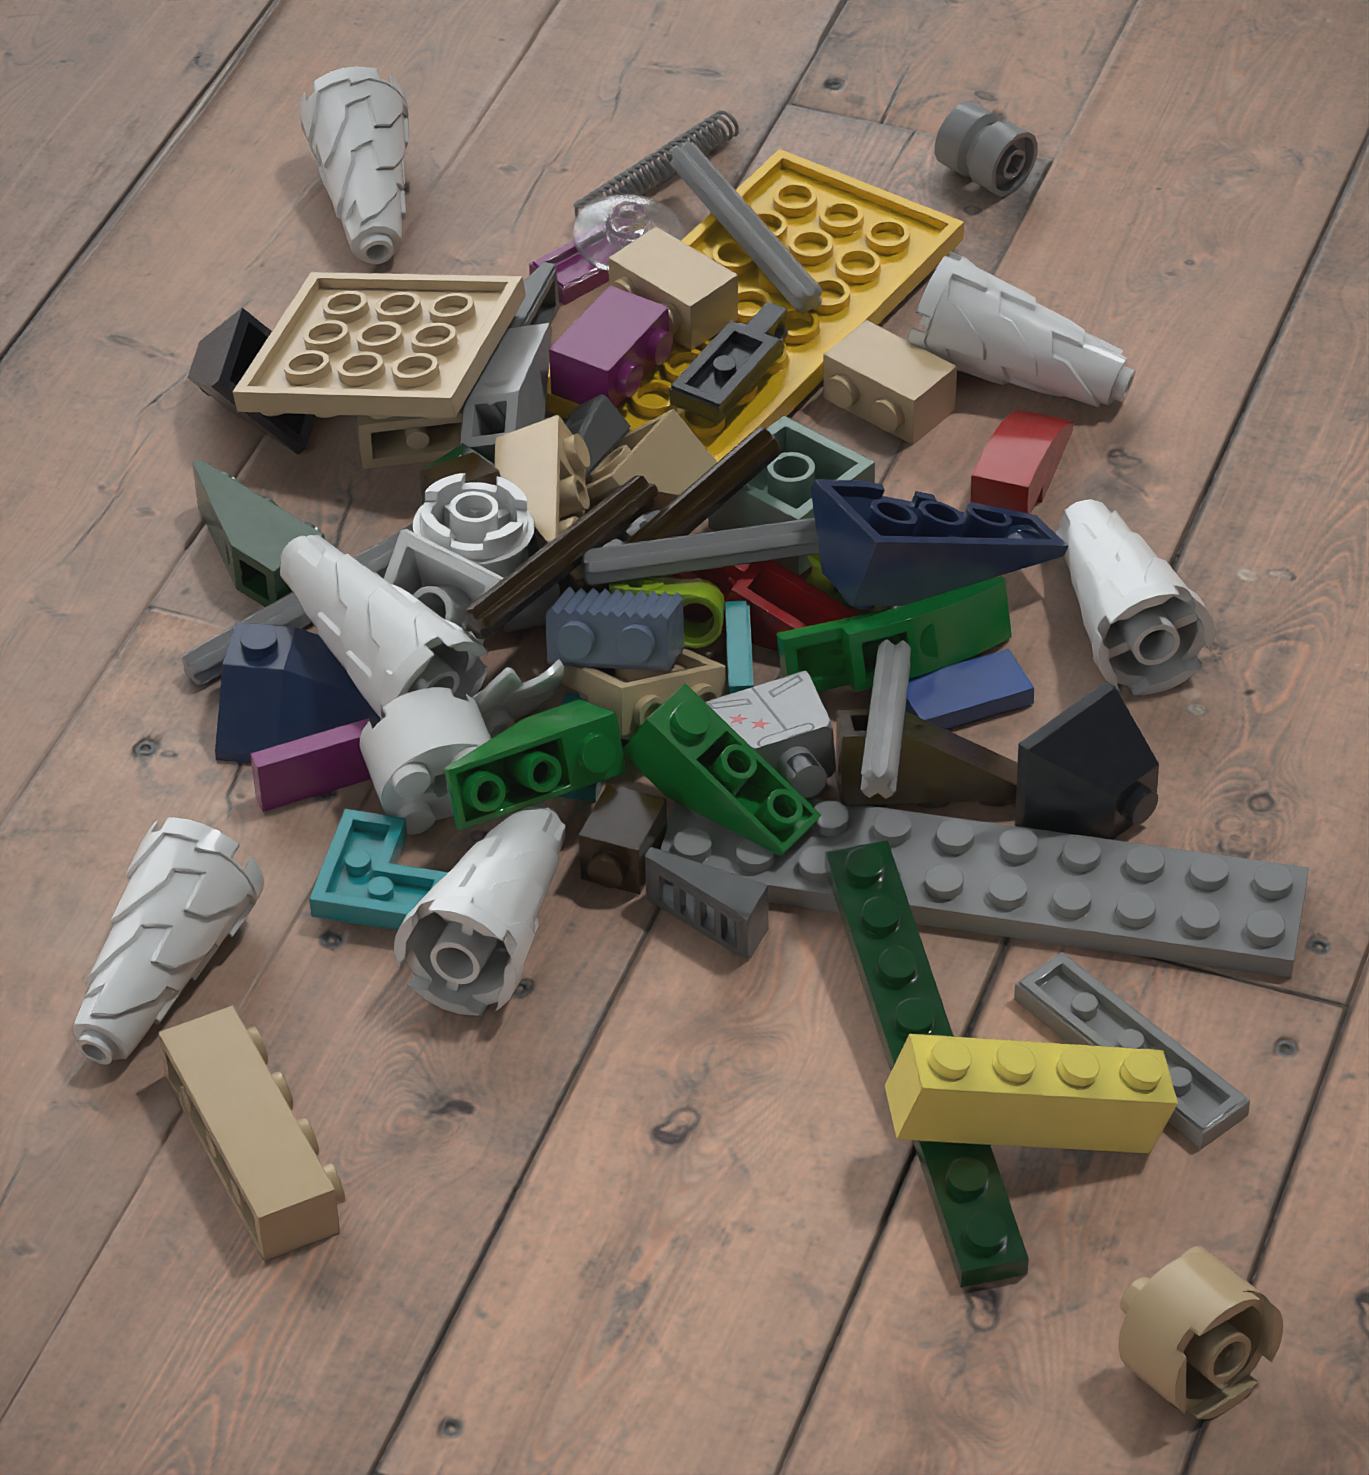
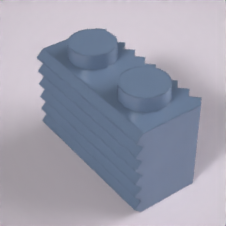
(615, 630)

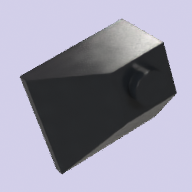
(222, 362)
(1087, 770)

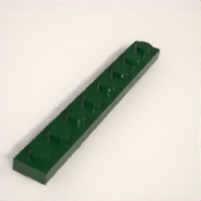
(906, 1001)

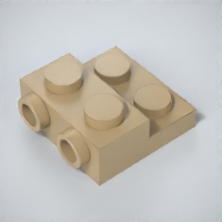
(640, 692)

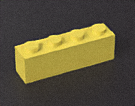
(1030, 1094)

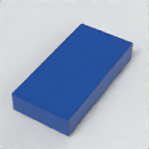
(969, 690)

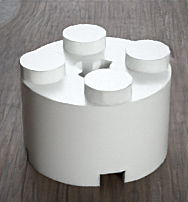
(413, 747)

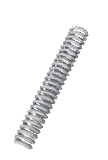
(663, 165)

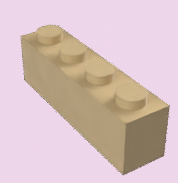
(251, 1132)

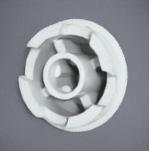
(477, 521)

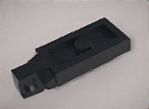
(731, 364)

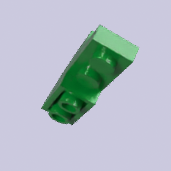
(936, 629)

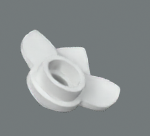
(510, 699)

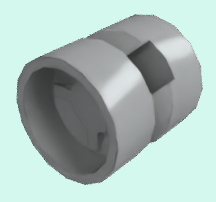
(986, 149)

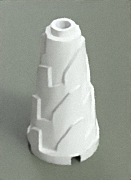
(359, 145)
(1011, 339)
(1132, 603)
(378, 629)
(481, 917)
(166, 928)

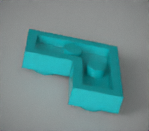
(362, 873)

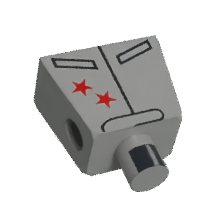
(786, 728)

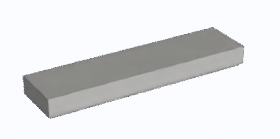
(1093, 1015)

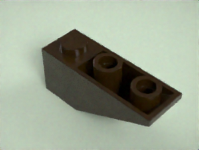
(932, 766)

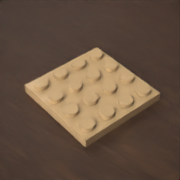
(380, 345)

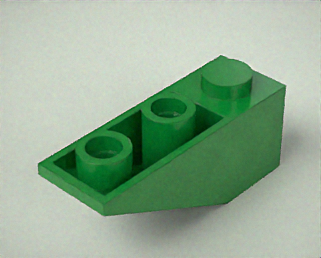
(535, 762)
(717, 773)

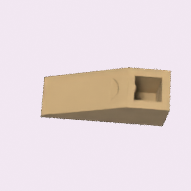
(551, 473)

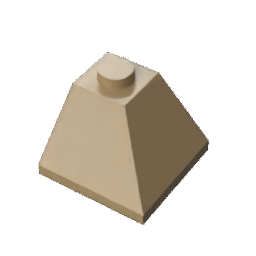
(661, 452)

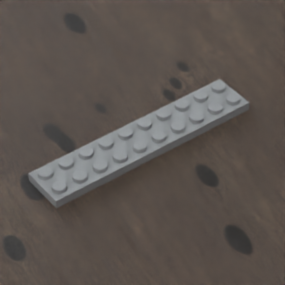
(1034, 884)

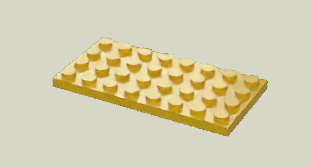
(850, 238)

